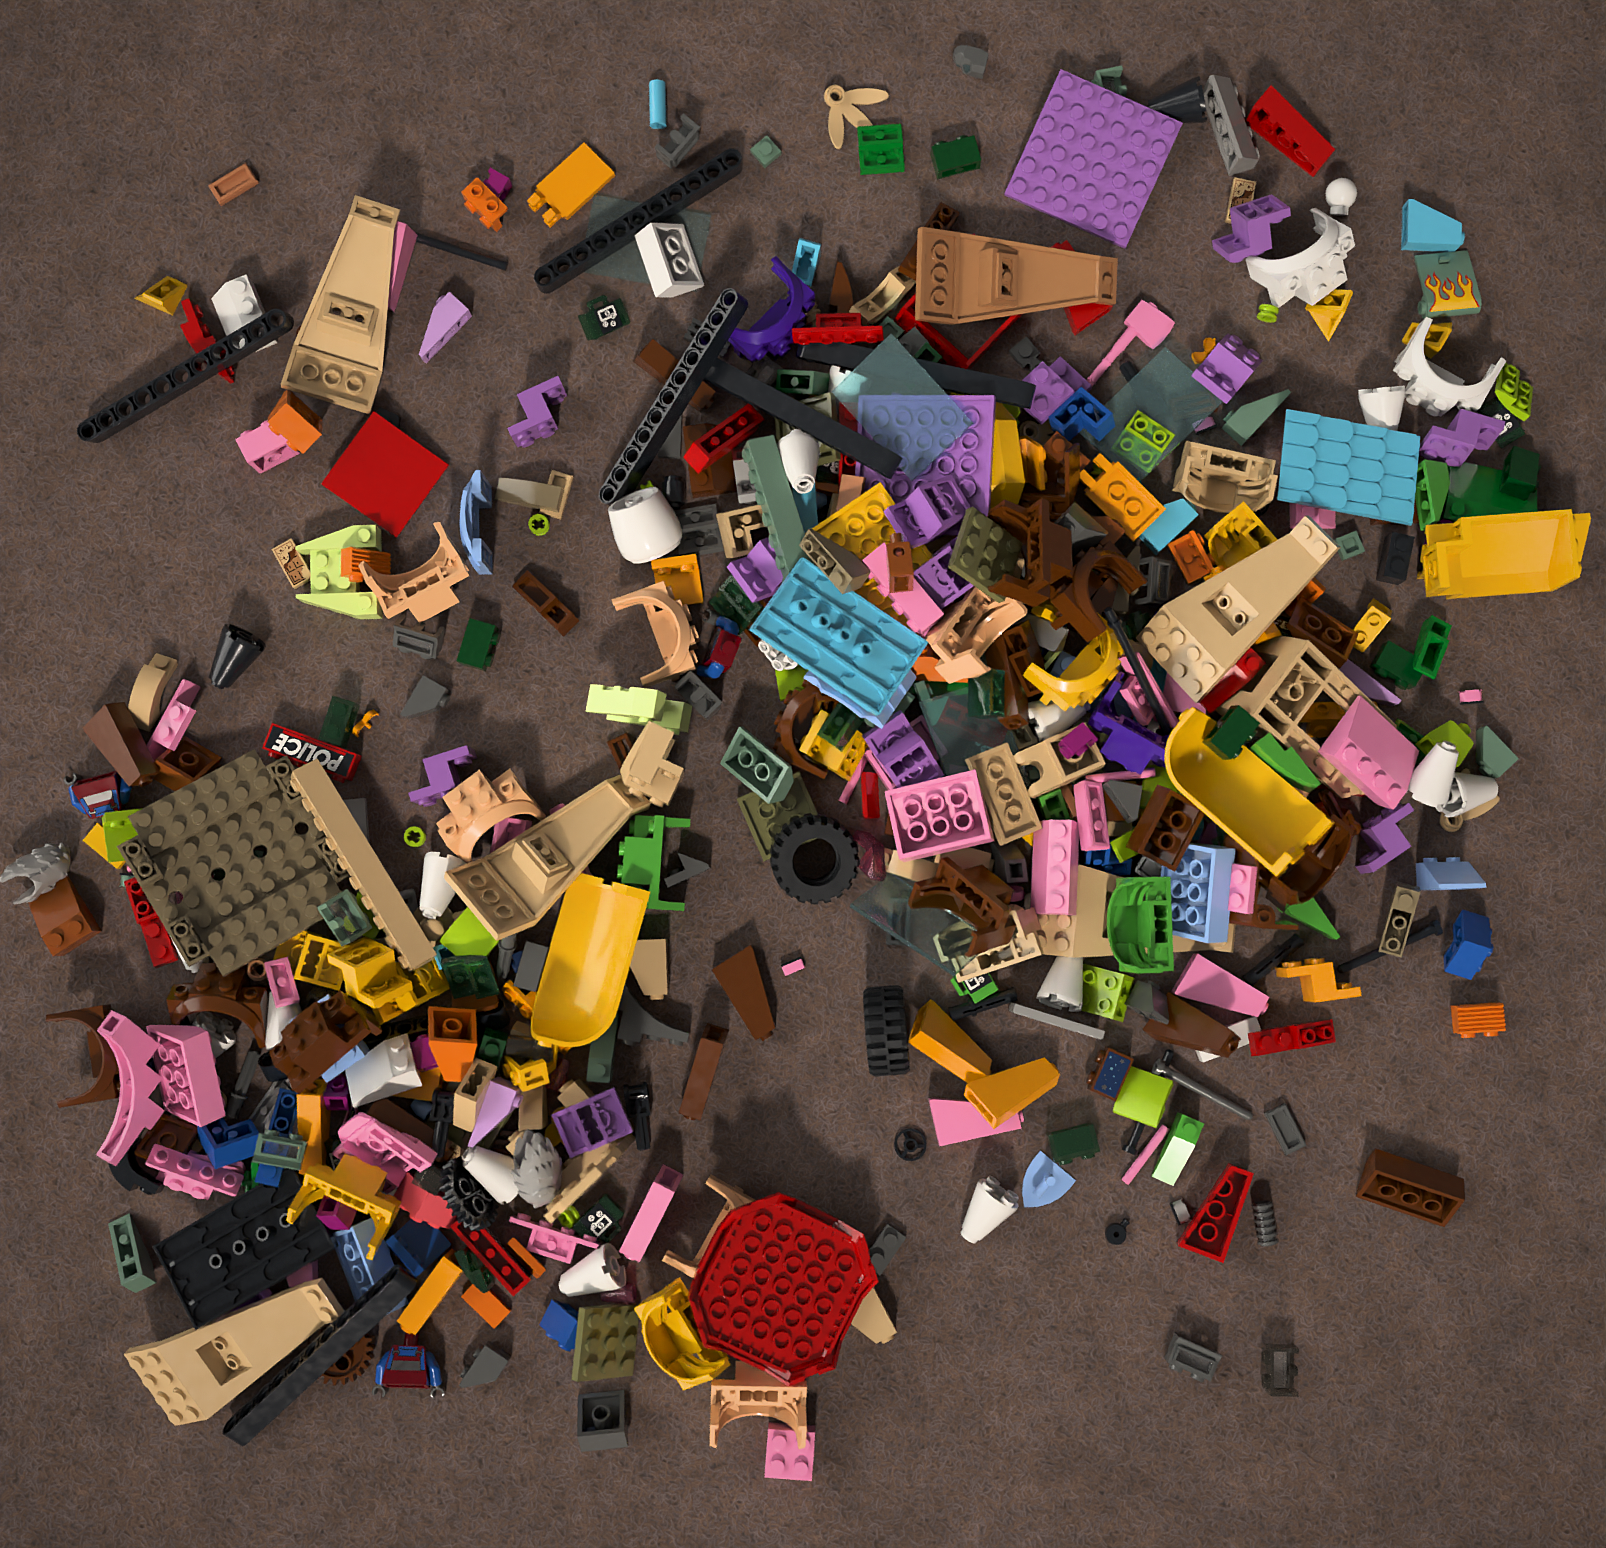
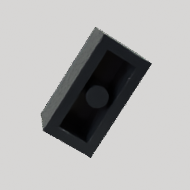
(1395, 558)

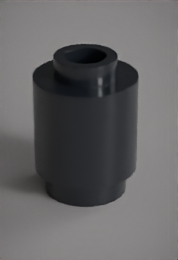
(674, 491)

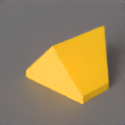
(164, 295)
(1330, 310)
(1434, 339)

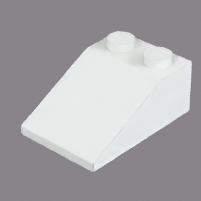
(383, 1072)

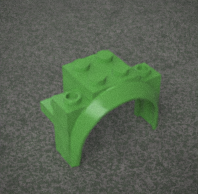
(643, 857)
(1141, 924)

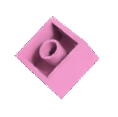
(264, 448)
(784, 1457)

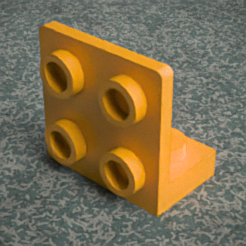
(1033, 460)
(681, 575)

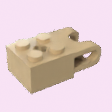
(1054, 767)

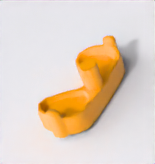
(1208, 344)
(364, 722)

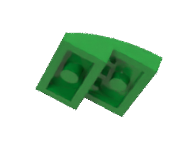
(880, 149)

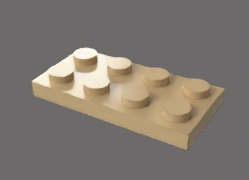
(1004, 794)

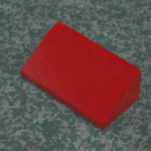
(870, 795)

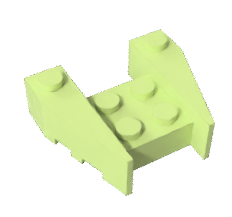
(327, 585)
(639, 707)

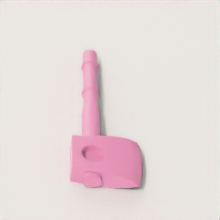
(1145, 323)

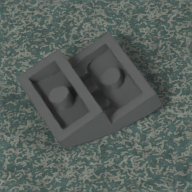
(699, 531)

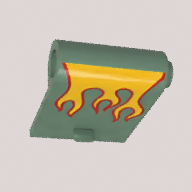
(1447, 285)

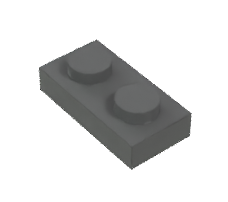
(885, 1247)

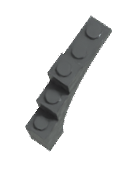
(639, 1021)

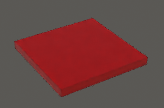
(385, 474)

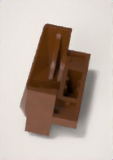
(1044, 551)
(1073, 591)
(796, 723)
(1311, 871)
(972, 895)
(221, 994)
(315, 1042)
(101, 1055)

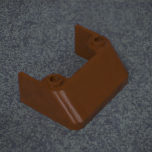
(1059, 493)
(1263, 915)

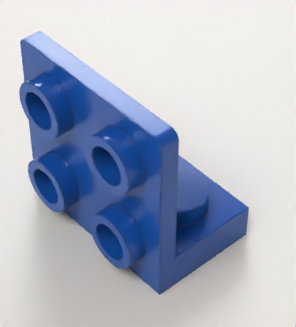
(418, 1245)

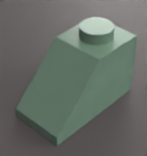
(1492, 754)

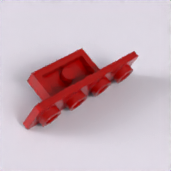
(838, 328)

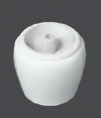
(644, 525)

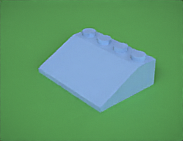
(1201, 893)

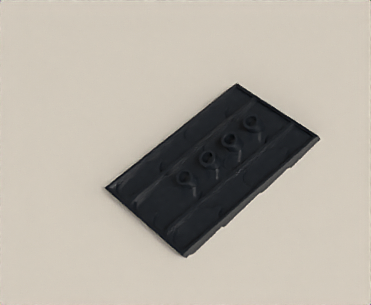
(242, 1249)

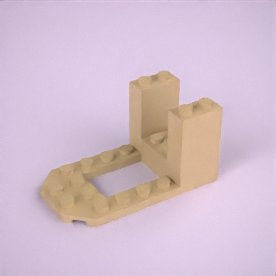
(1285, 694)
(583, 1169)

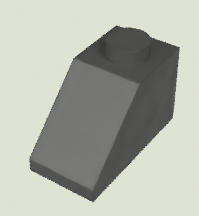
(426, 699)
(1149, 1001)

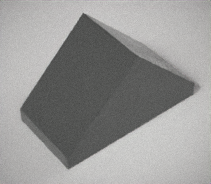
(1125, 798)

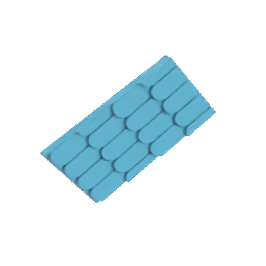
(1348, 467)
(839, 637)

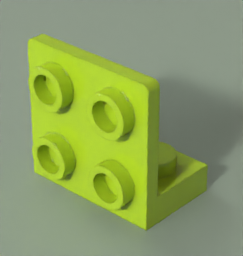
(117, 831)
(1105, 992)

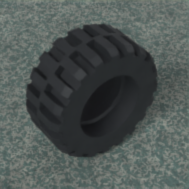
(818, 888)
(886, 1030)

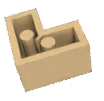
(736, 528)

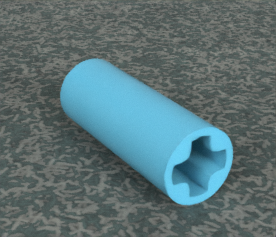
(657, 104)

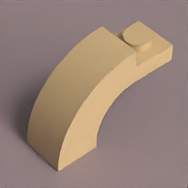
(883, 298)
(148, 690)
(913, 870)

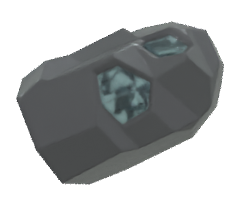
(971, 60)

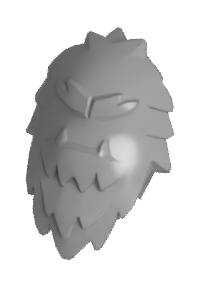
(43, 866)
(536, 1169)

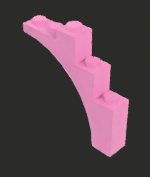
(137, 1082)

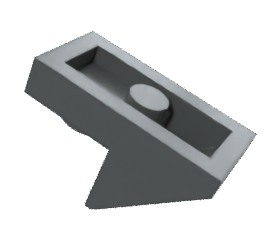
(692, 868)

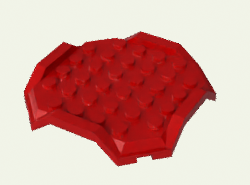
(781, 1287)

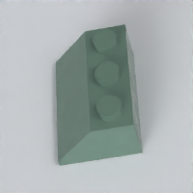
(758, 767)

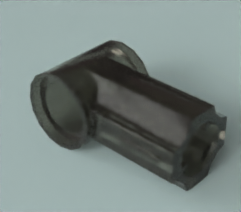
(528, 1048)

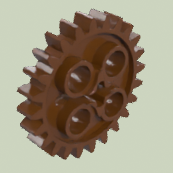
(357, 1356)

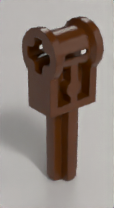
(1333, 808)

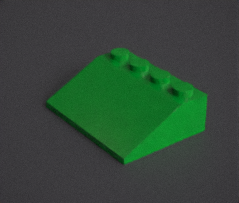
(1476, 493)

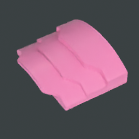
(383, 1148)

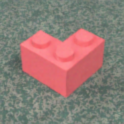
(423, 1204)

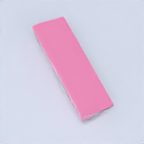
(1091, 816)

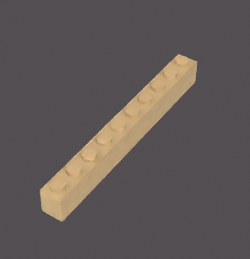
(362, 865)

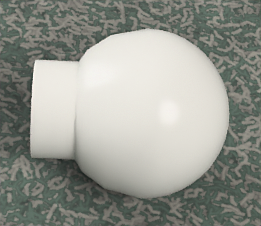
(1340, 196)

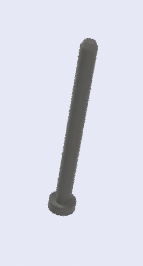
(1159, 1067)

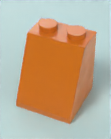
(452, 1040)

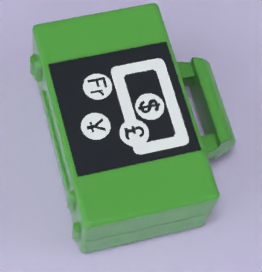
(977, 987)

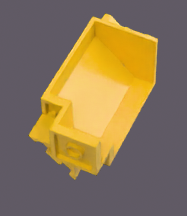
(1503, 554)

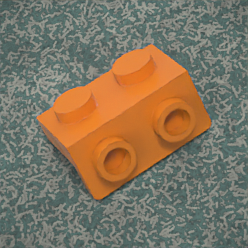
(485, 203)
(1191, 556)

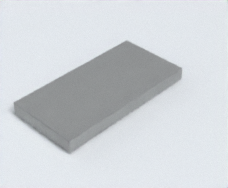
(1056, 1021)

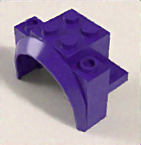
(774, 329)
(1126, 739)

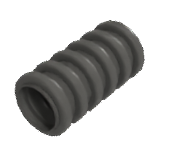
(1265, 1223)

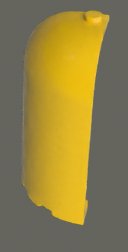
(1242, 795)
(587, 961)

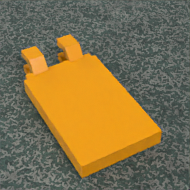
(571, 185)
(1121, 497)

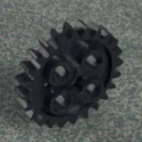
(478, 1204)

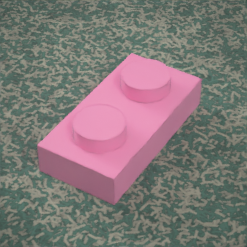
(1242, 888)
(281, 982)

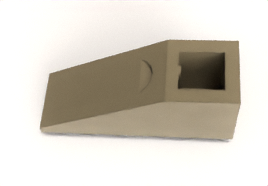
(837, 563)
(1399, 918)

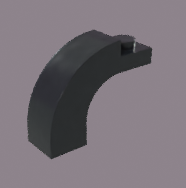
(131, 1175)

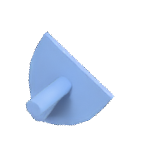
(1044, 1182)

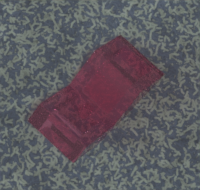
(874, 858)

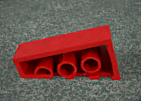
(1289, 131)
(1218, 1215)

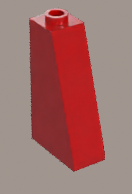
(1082, 315)

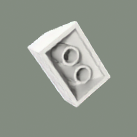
(668, 259)
(238, 305)

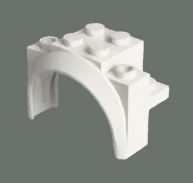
(1311, 272)
(1436, 387)

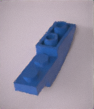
(283, 1120)

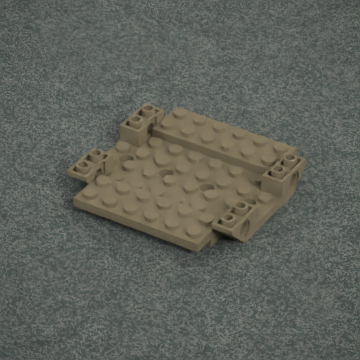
(218, 827)

